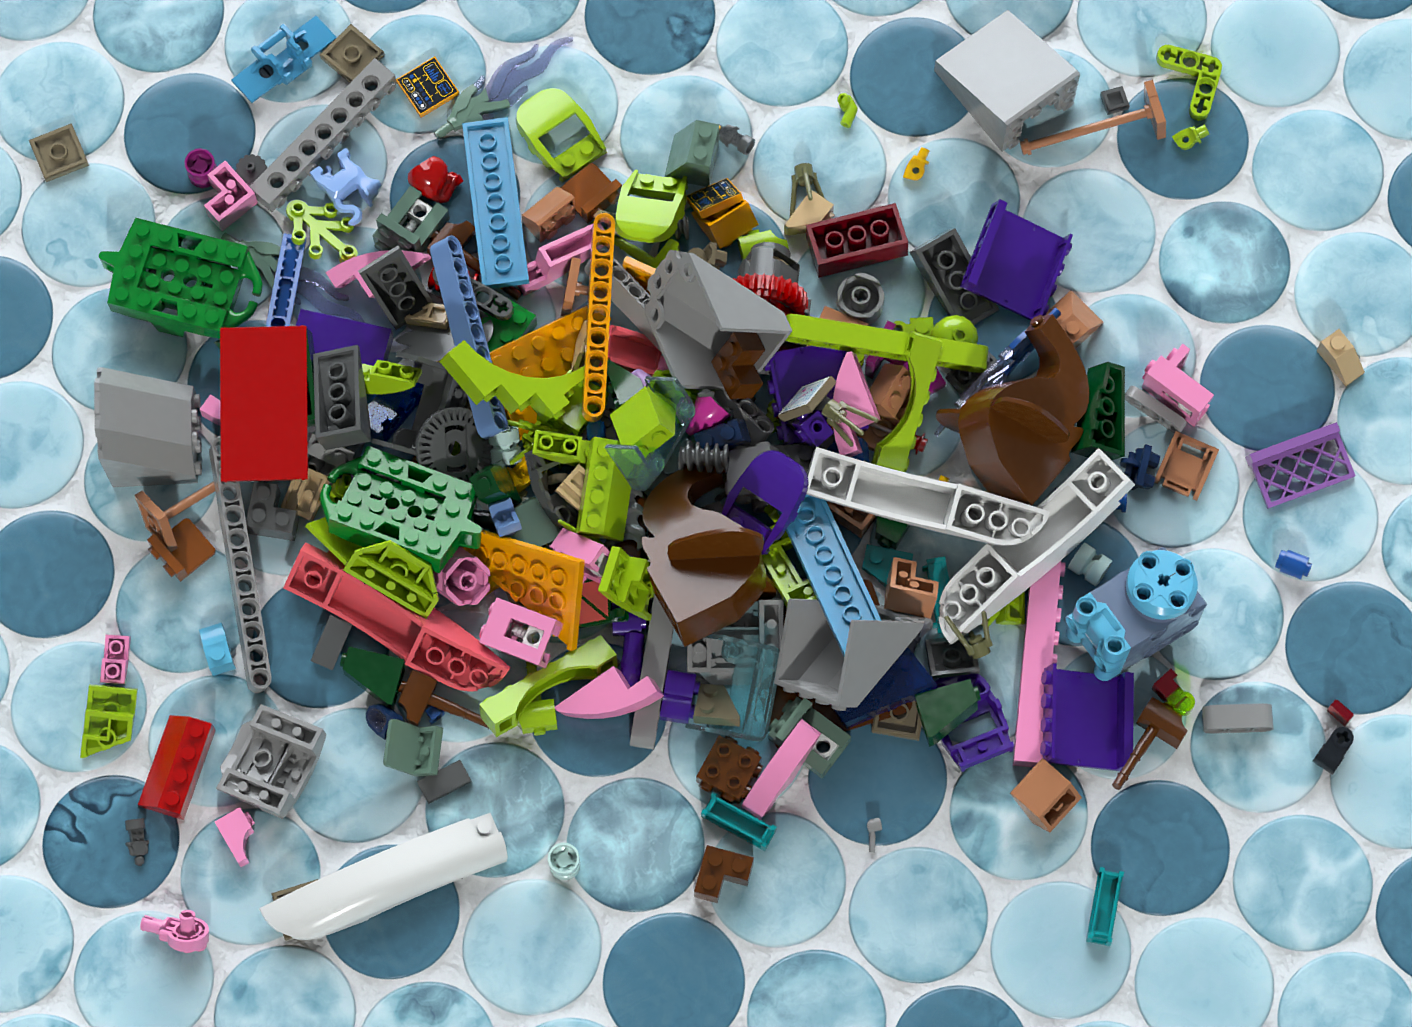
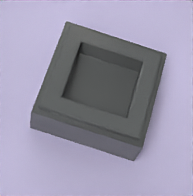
(1114, 100)

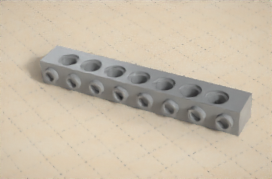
(373, 74)

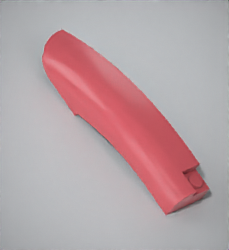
(428, 645)

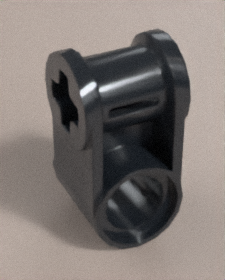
(1332, 752)

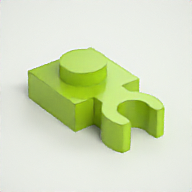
(920, 325)

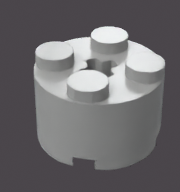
(863, 287)

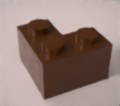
(736, 365)
(721, 866)

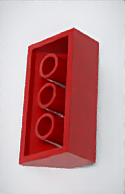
(177, 766)

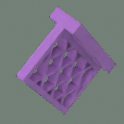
(1293, 446)

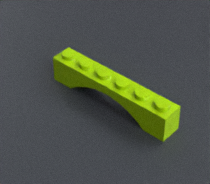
(922, 355)
(586, 662)

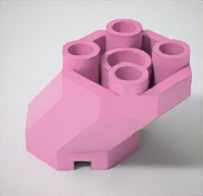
(463, 579)

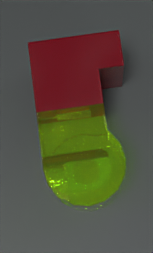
(1172, 693)

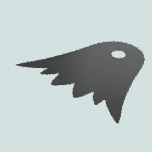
(433, 342)

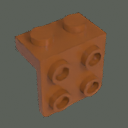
(592, 191)
(191, 551)

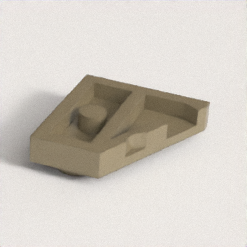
(715, 707)

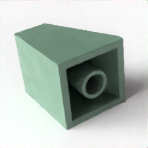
(694, 153)

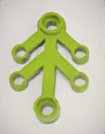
(319, 228)

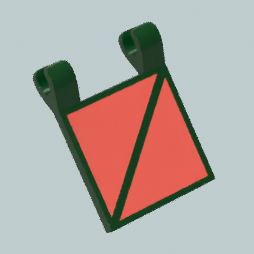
(597, 608)

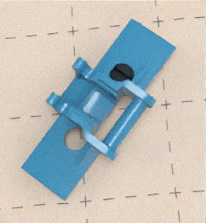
(287, 65)

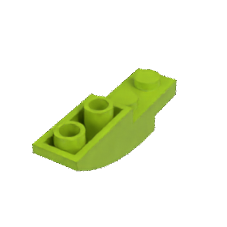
(389, 377)
(561, 448)

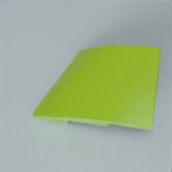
(627, 583)
(108, 718)

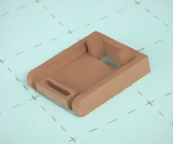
(1185, 471)

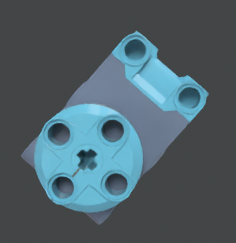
(1137, 612)

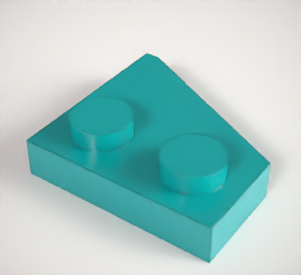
(879, 560)

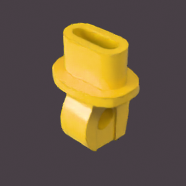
(917, 162)

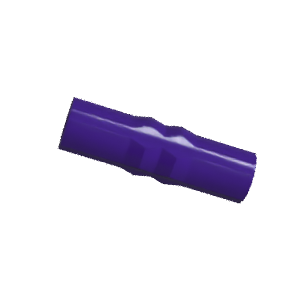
(632, 657)

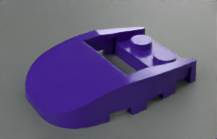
(777, 482)
(987, 744)

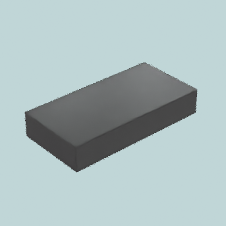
(446, 781)

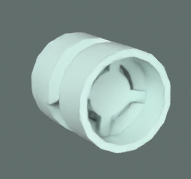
(505, 445)
(1090, 564)
(564, 861)

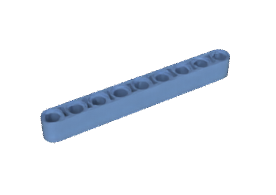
(466, 324)

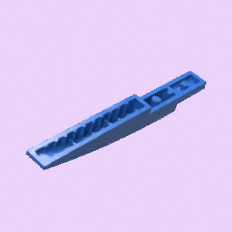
(286, 283)

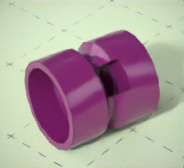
(199, 164)

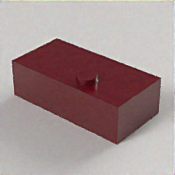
(857, 240)

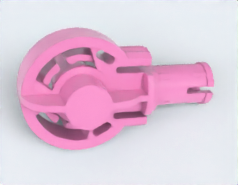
(179, 932)

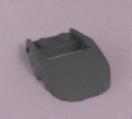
(554, 505)

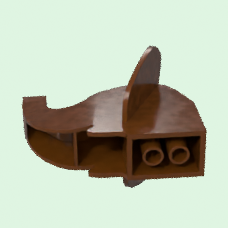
(1024, 428)
(700, 560)

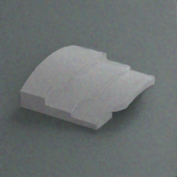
(759, 624)
(271, 761)

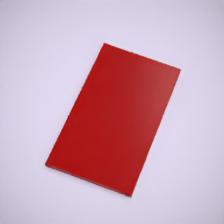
(263, 403)

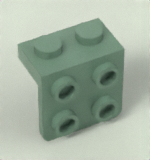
(413, 748)

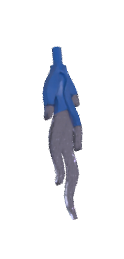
(1001, 369)

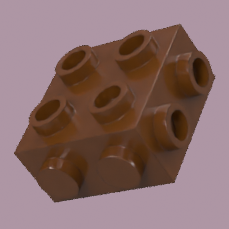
(729, 769)

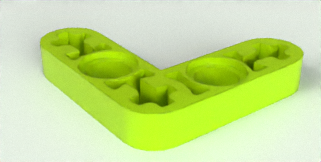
(1203, 75)

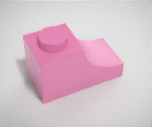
(236, 830)

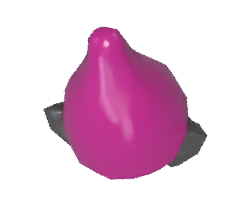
(708, 413)

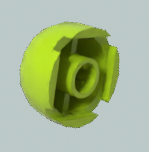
(955, 328)

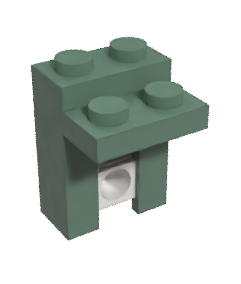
(392, 230)
(830, 734)

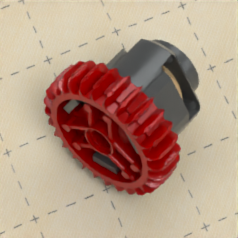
(774, 277)

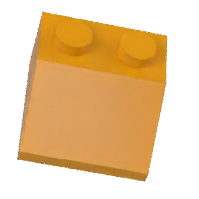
(727, 224)

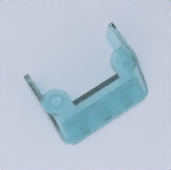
(643, 471)
(751, 687)

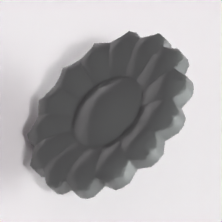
(250, 168)

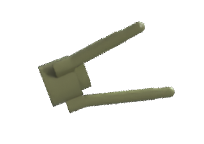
(805, 177)
(836, 412)
(977, 646)

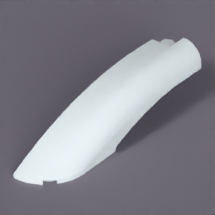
(922, 500)
(1005, 572)
(388, 879)

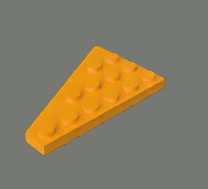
(542, 354)
(537, 578)

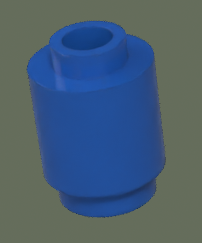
(1293, 564)

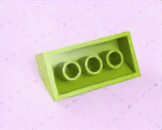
(603, 495)

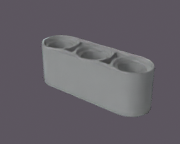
(1237, 718)

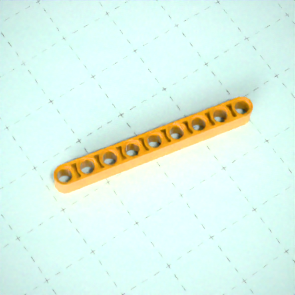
(594, 327)

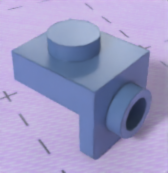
(504, 517)

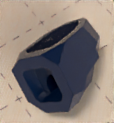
(378, 718)

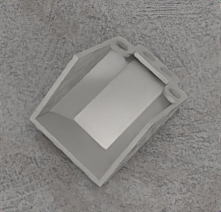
(697, 311)
(146, 429)
(815, 665)

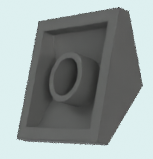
(949, 659)

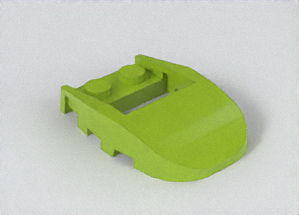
(545, 112)
(649, 218)

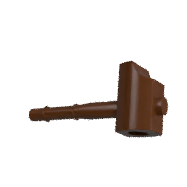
(464, 233)
(419, 693)
(1158, 721)

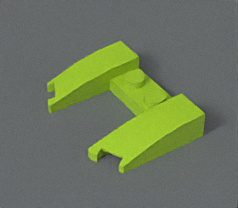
(783, 572)

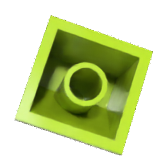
(644, 421)

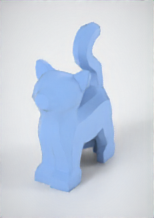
(344, 183)

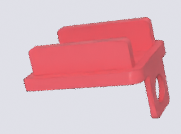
(632, 350)

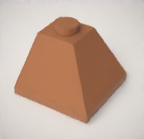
(1076, 318)

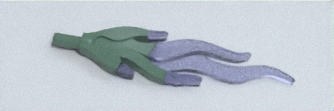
(496, 93)
(309, 279)

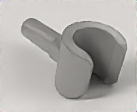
(873, 825)

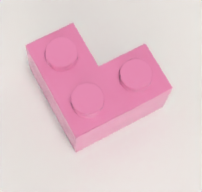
(233, 196)

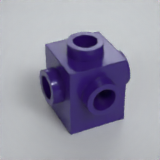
(812, 428)

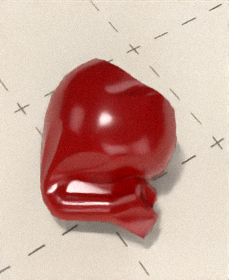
(434, 180)

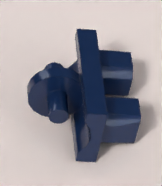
(1137, 465)

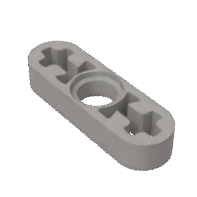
(1155, 409)

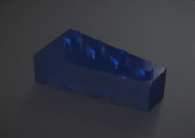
(391, 410)

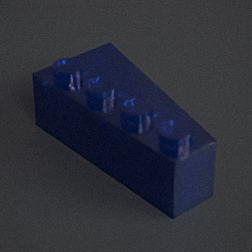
(894, 689)

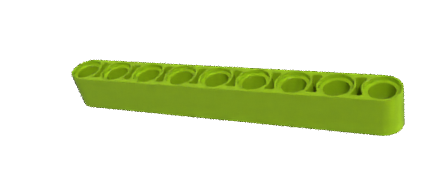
(880, 342)

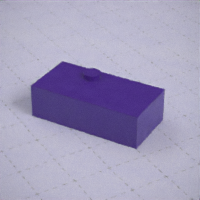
(337, 332)

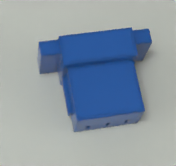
(434, 714)

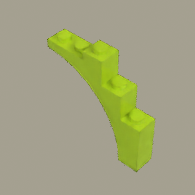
(485, 380)

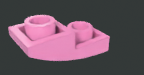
(115, 659)

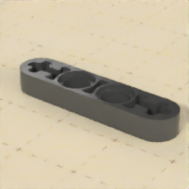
(485, 307)

